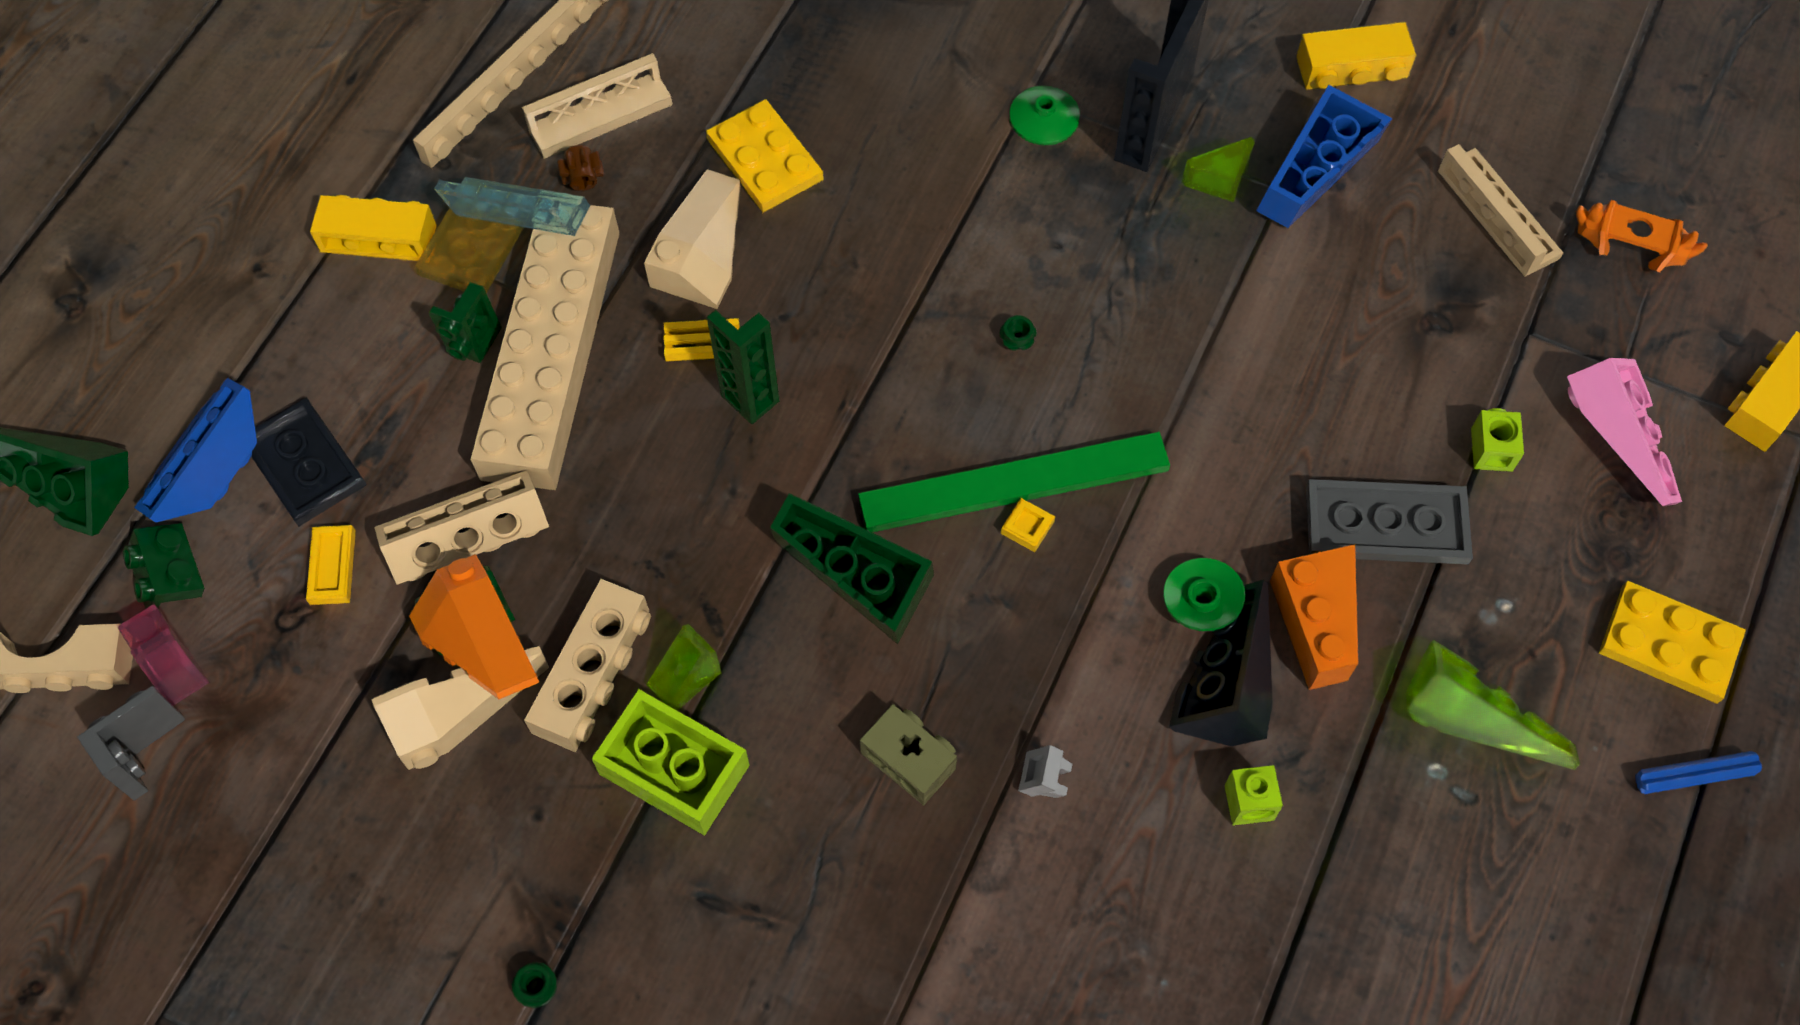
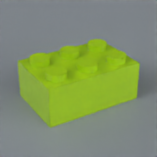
(671, 762)

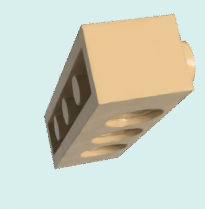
(442, 521)
(607, 607)

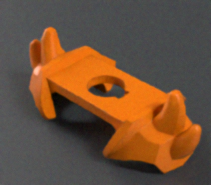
(1666, 235)

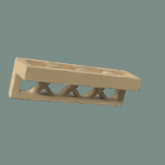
(597, 111)
(1498, 210)

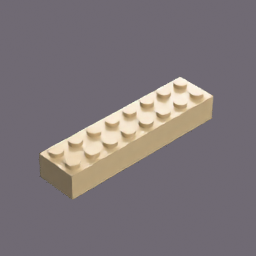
(546, 352)

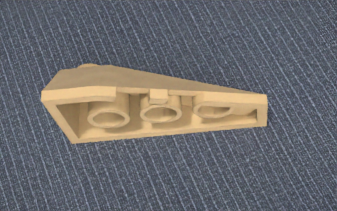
(698, 243)

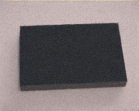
(304, 462)

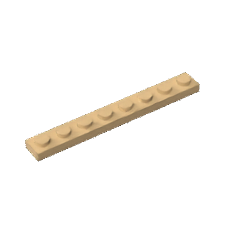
(501, 78)

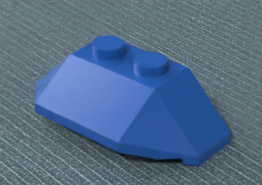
(204, 457)

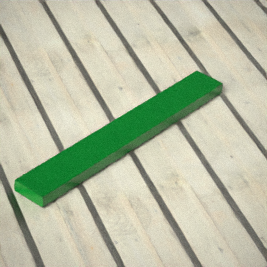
(1014, 480)

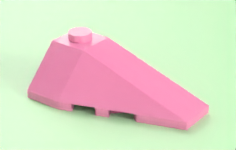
(1616, 403)

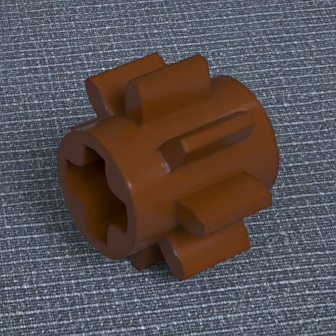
(580, 168)

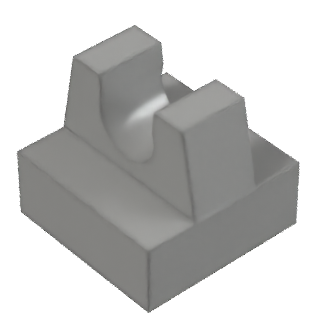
(1042, 772)

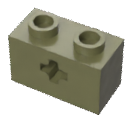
(915, 774)

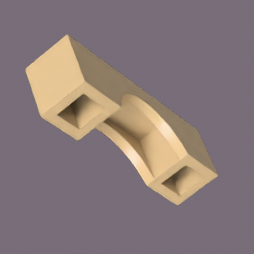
(91, 658)

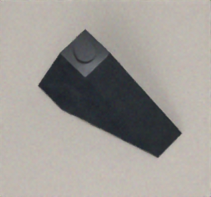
(1232, 683)

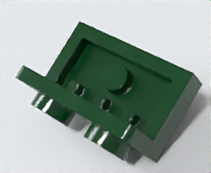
(162, 565)

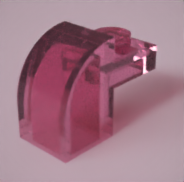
(162, 655)

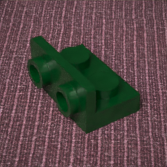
(470, 325)

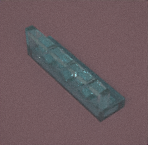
(515, 205)

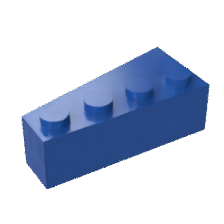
(1327, 147)

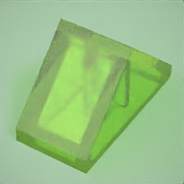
(1219, 170)
(684, 669)

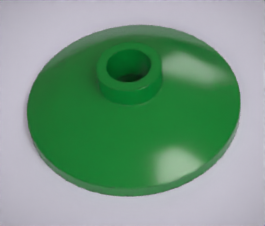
(1044, 125)
(1204, 579)

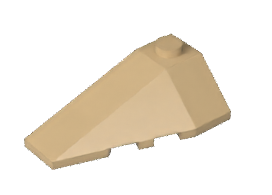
(436, 717)

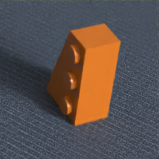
(1320, 613)

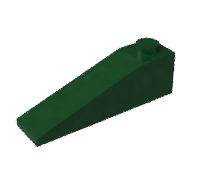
(66, 475)

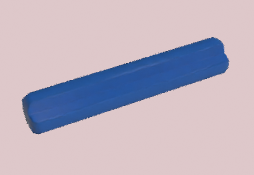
(1698, 772)

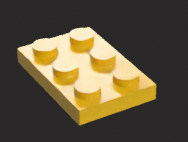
(764, 155)
(1672, 642)

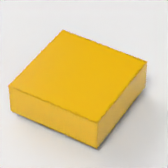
(1027, 525)

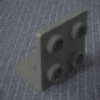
(124, 733)

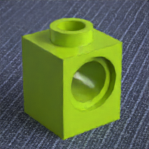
(1494, 453)
(1253, 795)

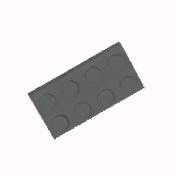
(1390, 520)

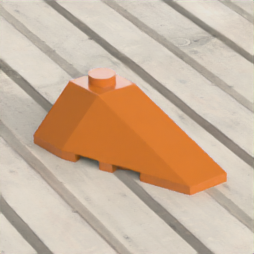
(471, 628)

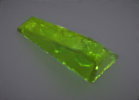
(1459, 704)

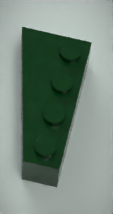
(861, 567)

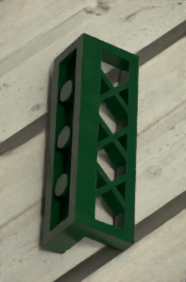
(745, 364)

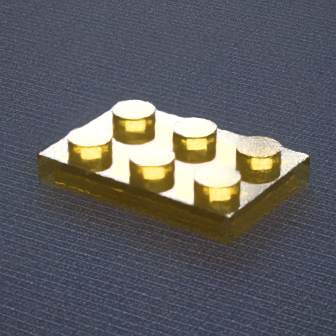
(467, 251)

